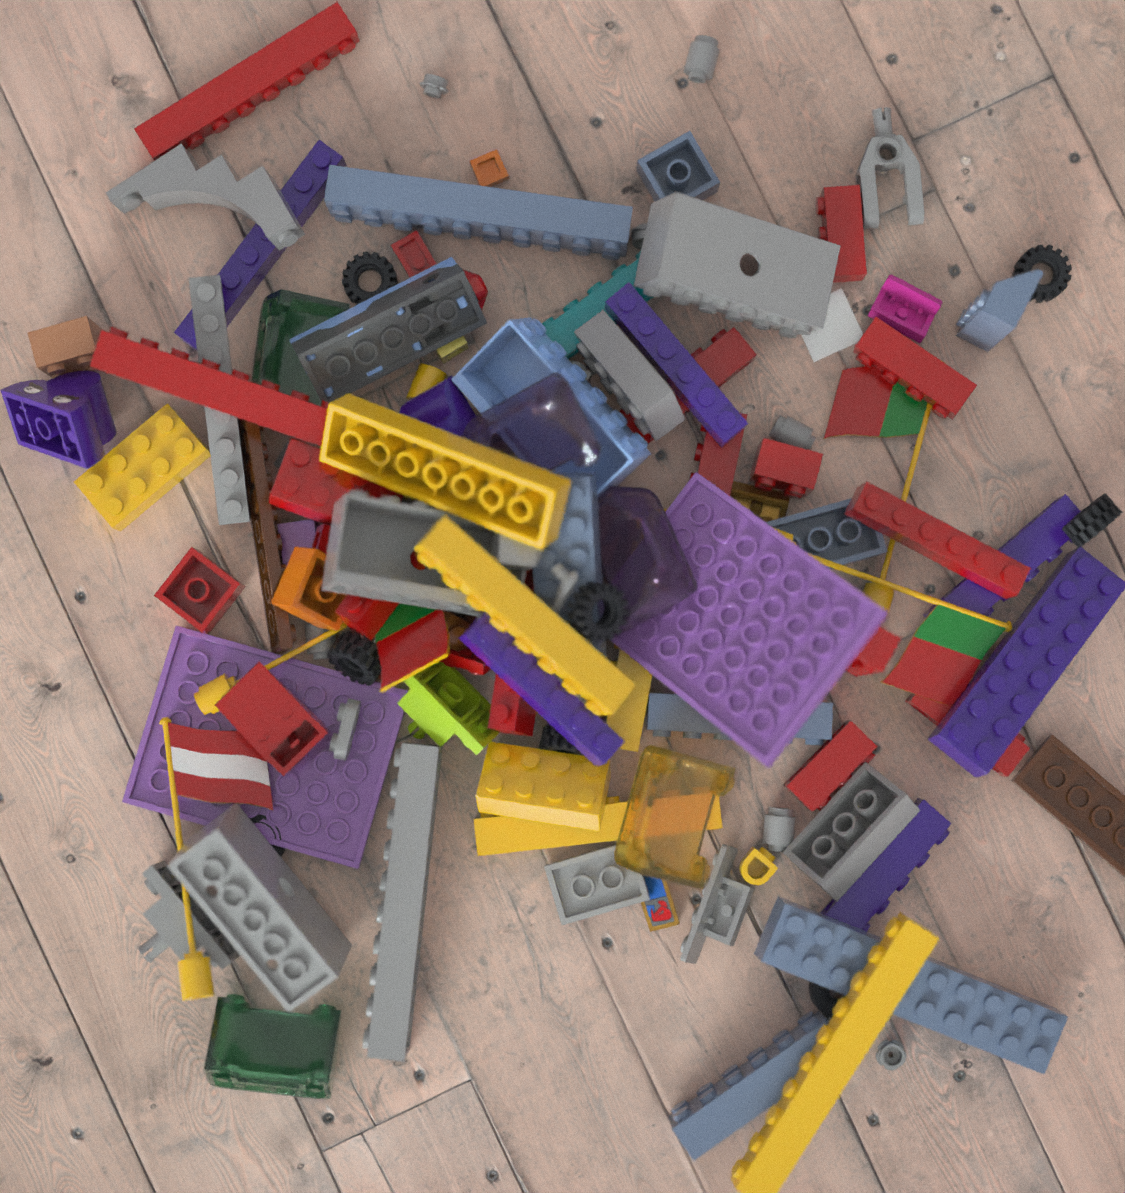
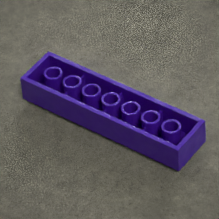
(1027, 662)

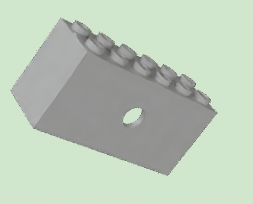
(695, 258)
(373, 550)
(261, 907)

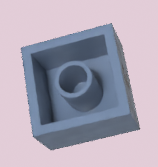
(678, 168)

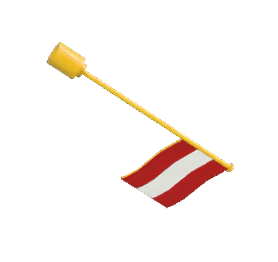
(211, 769)

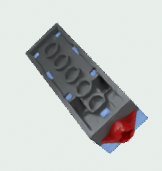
(391, 329)

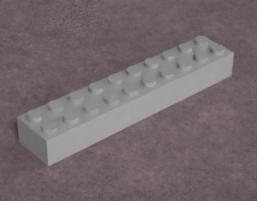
(404, 901)

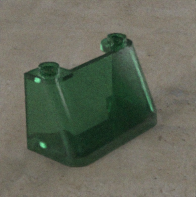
(282, 318)
(273, 1049)

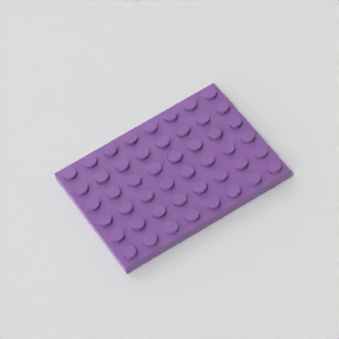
(758, 632)
(322, 801)

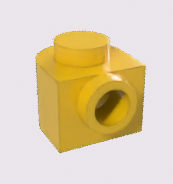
(757, 866)

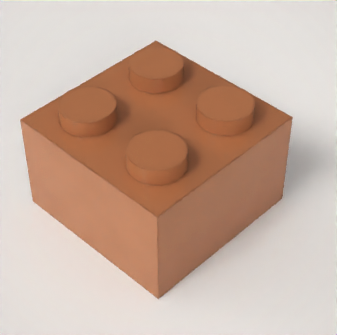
(65, 346)

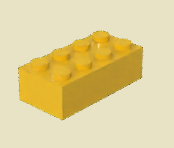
(143, 468)
(543, 786)

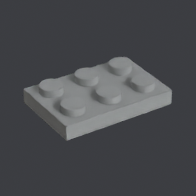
(593, 885)

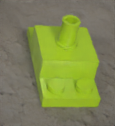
(447, 705)

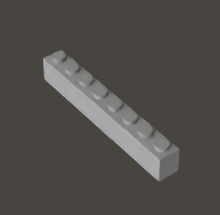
(221, 427)

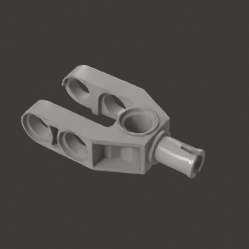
(902, 159)

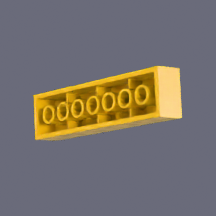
(445, 470)

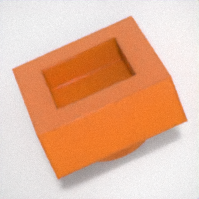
(489, 169)

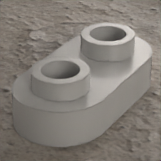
(342, 741)

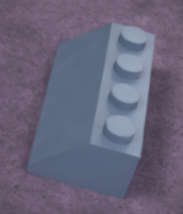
(997, 310)

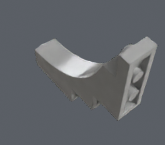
(179, 180)

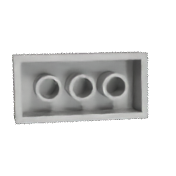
(628, 376)
(851, 831)

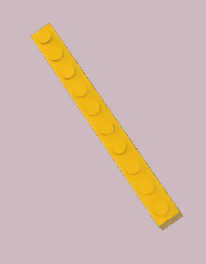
(834, 1056)

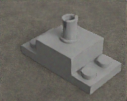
(170, 922)

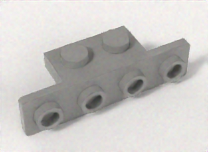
(721, 907)

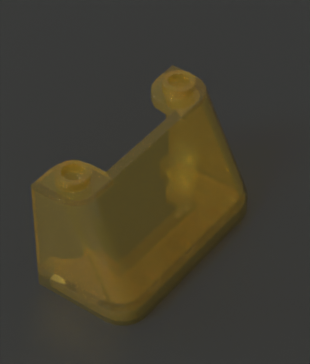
(670, 815)

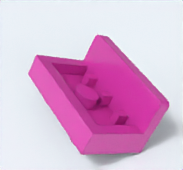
(905, 308)

